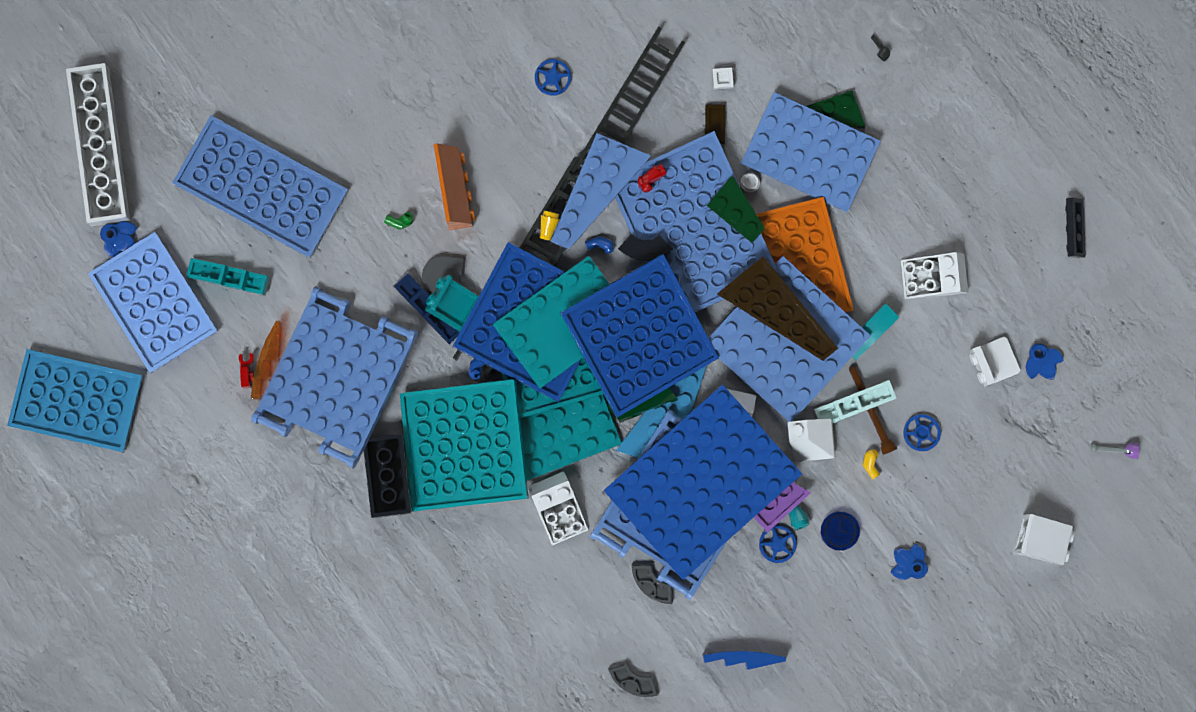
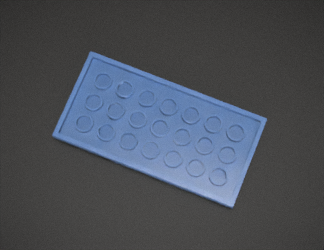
(260, 186)

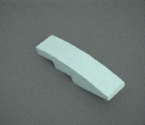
(856, 402)

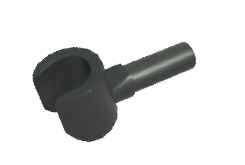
(884, 52)

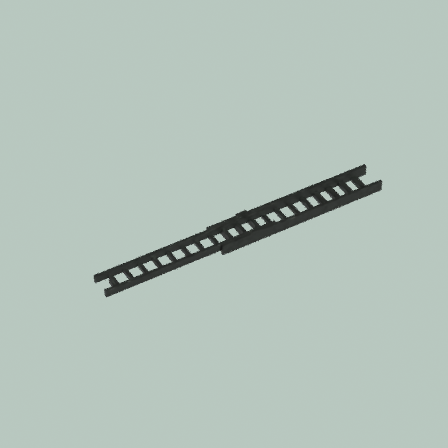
(575, 163)

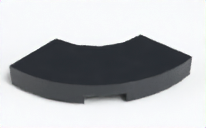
(645, 249)

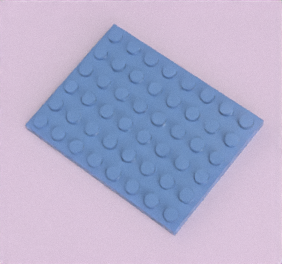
(704, 246)

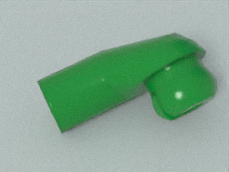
(401, 222)

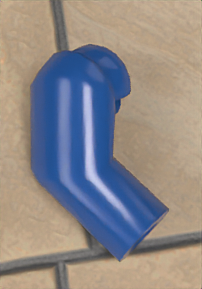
(601, 242)
(475, 369)

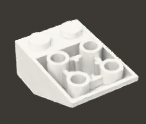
(934, 276)
(558, 508)

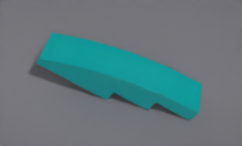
(228, 276)

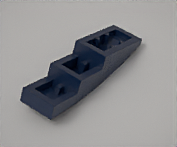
(417, 298)

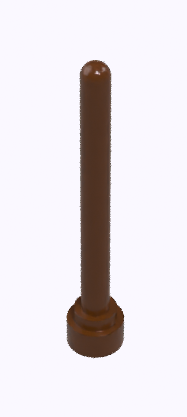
(887, 445)

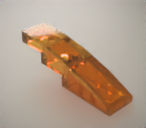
(269, 353)

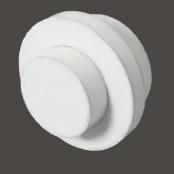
(750, 182)

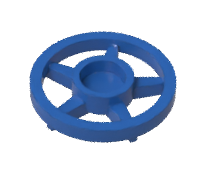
(552, 77)
(921, 433)
(777, 544)

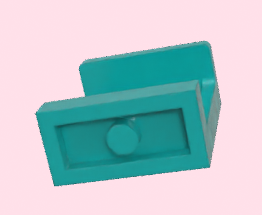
(451, 302)

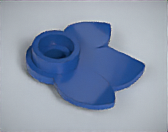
(121, 238)
(1045, 364)
(907, 561)

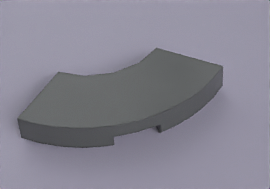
(650, 585)
(633, 683)

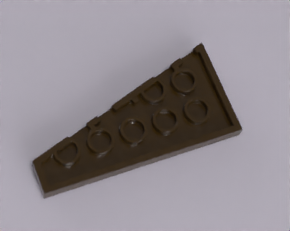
(770, 301)

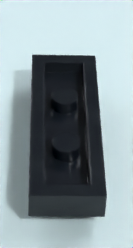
(1075, 227)

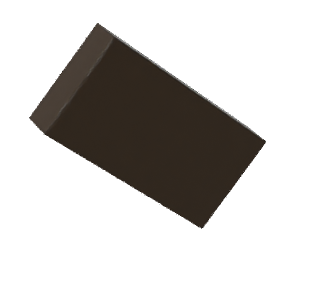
(715, 121)

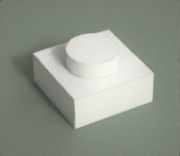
(722, 78)

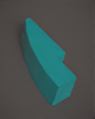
(877, 326)

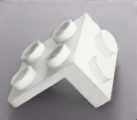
(994, 361)

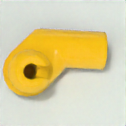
(869, 462)

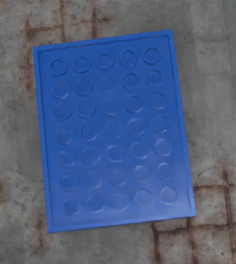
(702, 482)

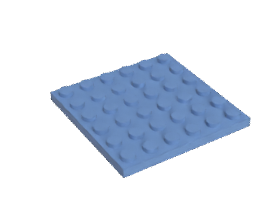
(775, 365)

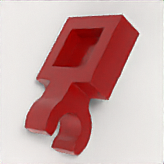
(245, 373)

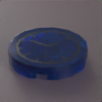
(840, 531)

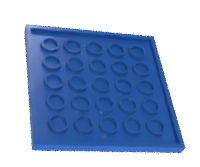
(511, 283)
(639, 335)

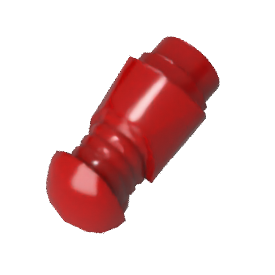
(651, 177)

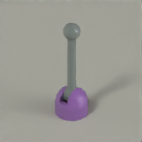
(1131, 450)

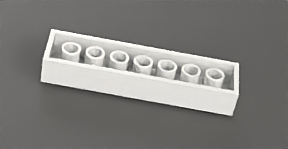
(97, 144)

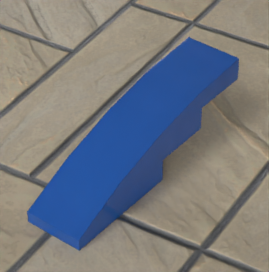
(751, 659)

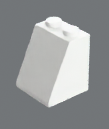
(1044, 539)

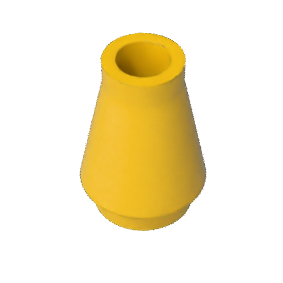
(548, 224)

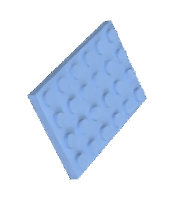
(152, 302)

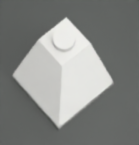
(811, 439)

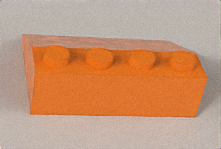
(453, 187)

